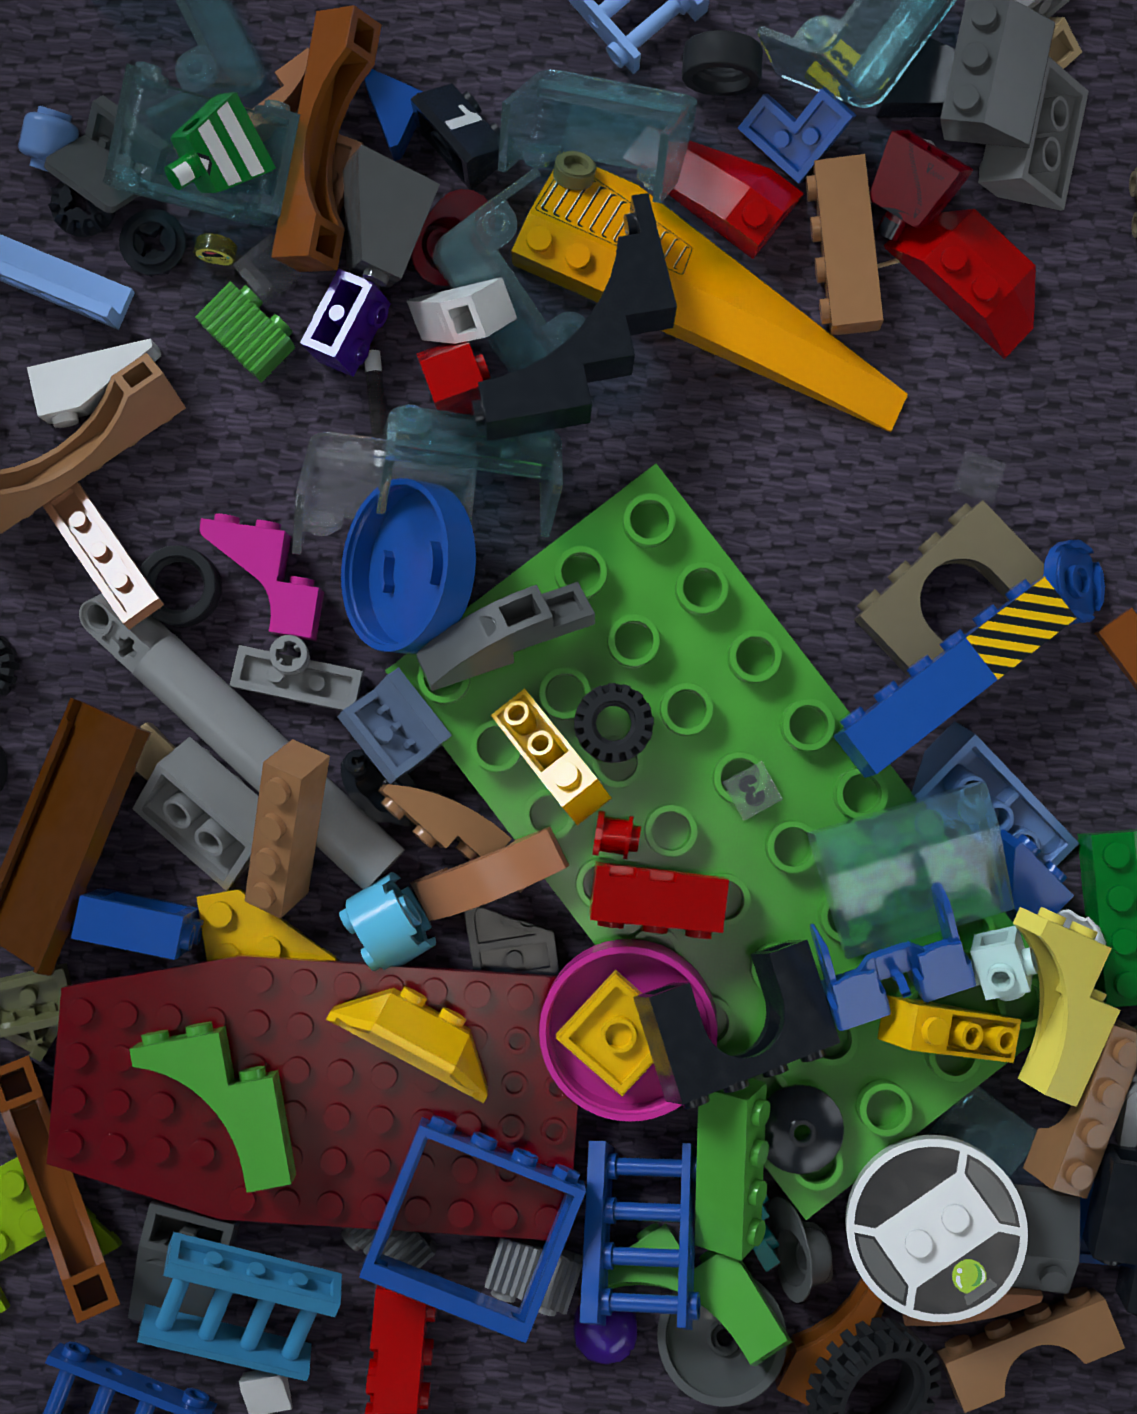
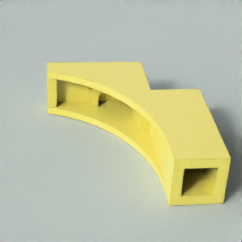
(1071, 1011)

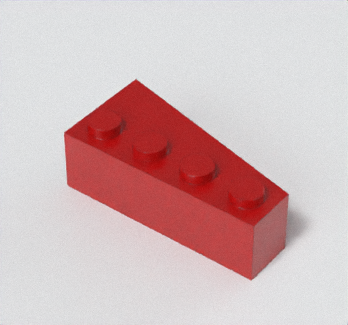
(399, 1354)

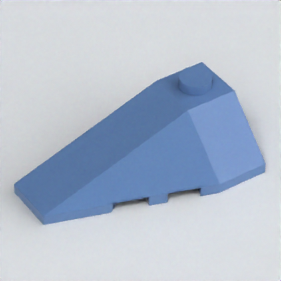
(963, 758)

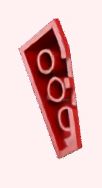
(734, 196)

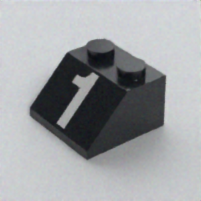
(458, 132)

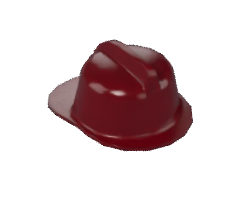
(443, 217)

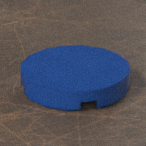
(1076, 578)

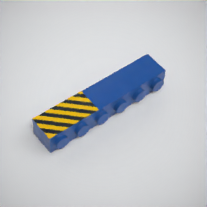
(953, 677)

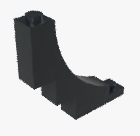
(555, 388)

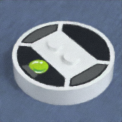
(936, 1228)

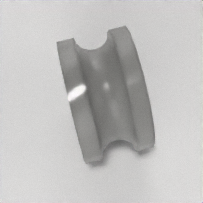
(280, 646)

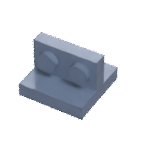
(395, 726)

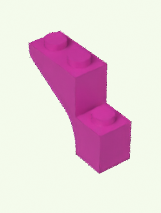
(264, 554)

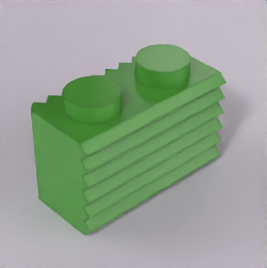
(246, 331)

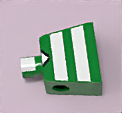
(218, 148)

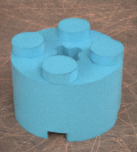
(387, 923)

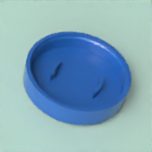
(408, 568)

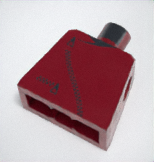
(914, 183)

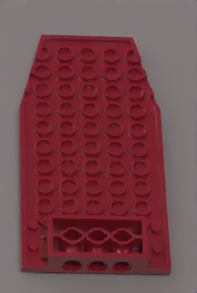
(343, 1098)

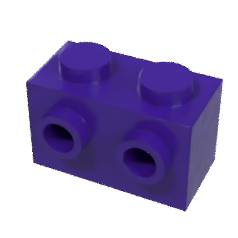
(346, 322)

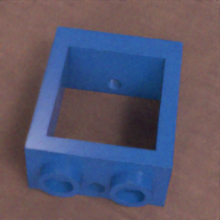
(137, 923)

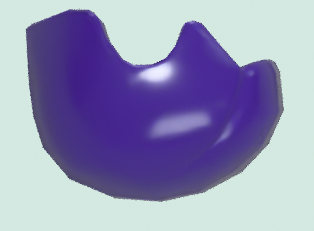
(609, 1342)

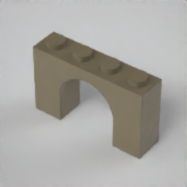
(974, 540)

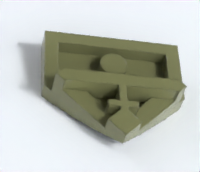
(32, 1009)

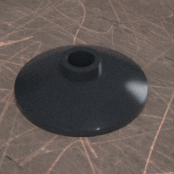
(802, 1106)

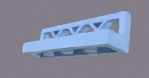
(63, 283)

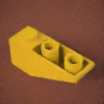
(551, 757)
(949, 1030)

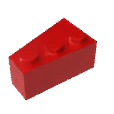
(453, 375)

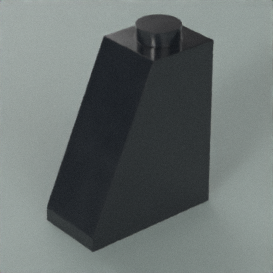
(922, 86)

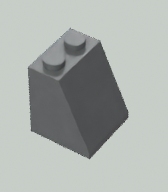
(382, 215)

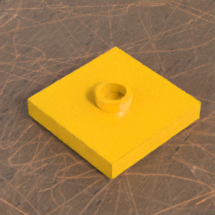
(609, 1034)

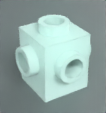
(1003, 964)

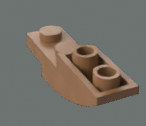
(443, 820)

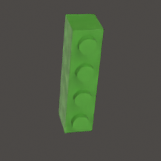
(731, 1170)

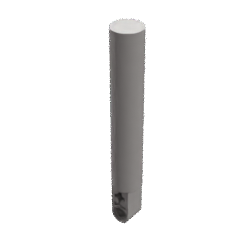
(235, 731)

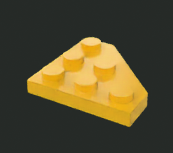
(240, 928)

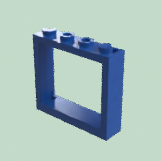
(449, 1295)

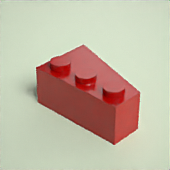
(658, 900)

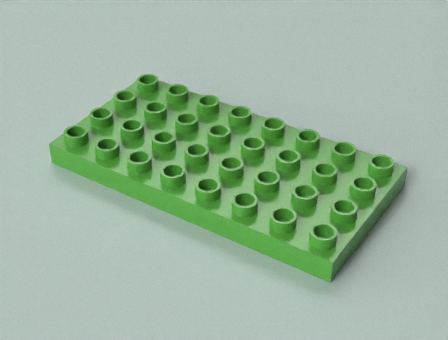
(722, 698)

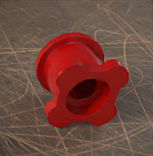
(616, 835)

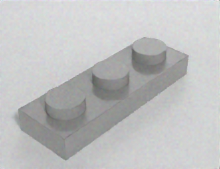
(317, 685)

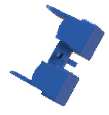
(933, 970)

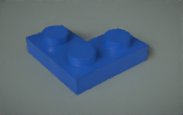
(799, 141)

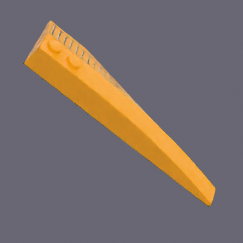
(719, 303)

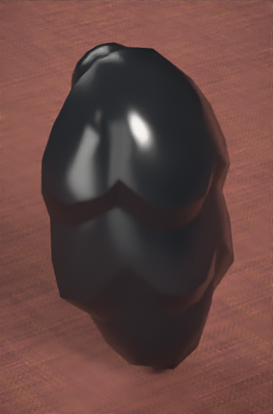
(362, 784)

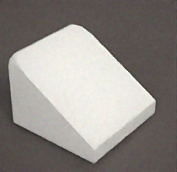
(265, 1392)

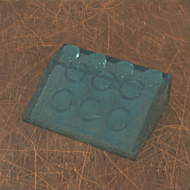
(885, 863)

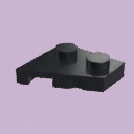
(509, 944)

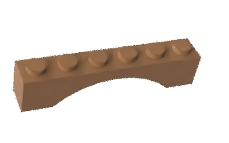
(131, 407)

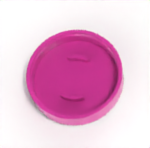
(647, 968)

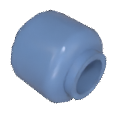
(44, 134)

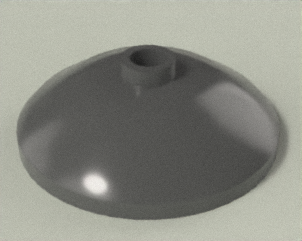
(708, 1369)

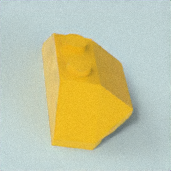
(417, 1035)

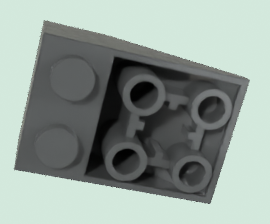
(160, 1223)

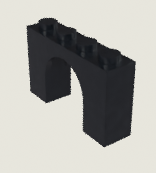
(794, 1029)

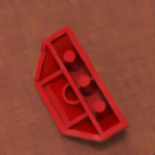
(973, 274)

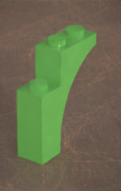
(246, 1105)
(724, 1291)

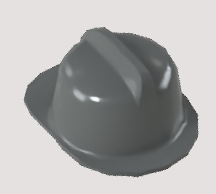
(802, 1251)

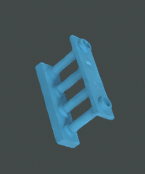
(246, 1274)

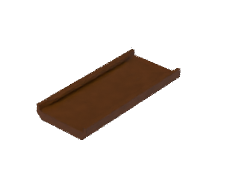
(65, 830)

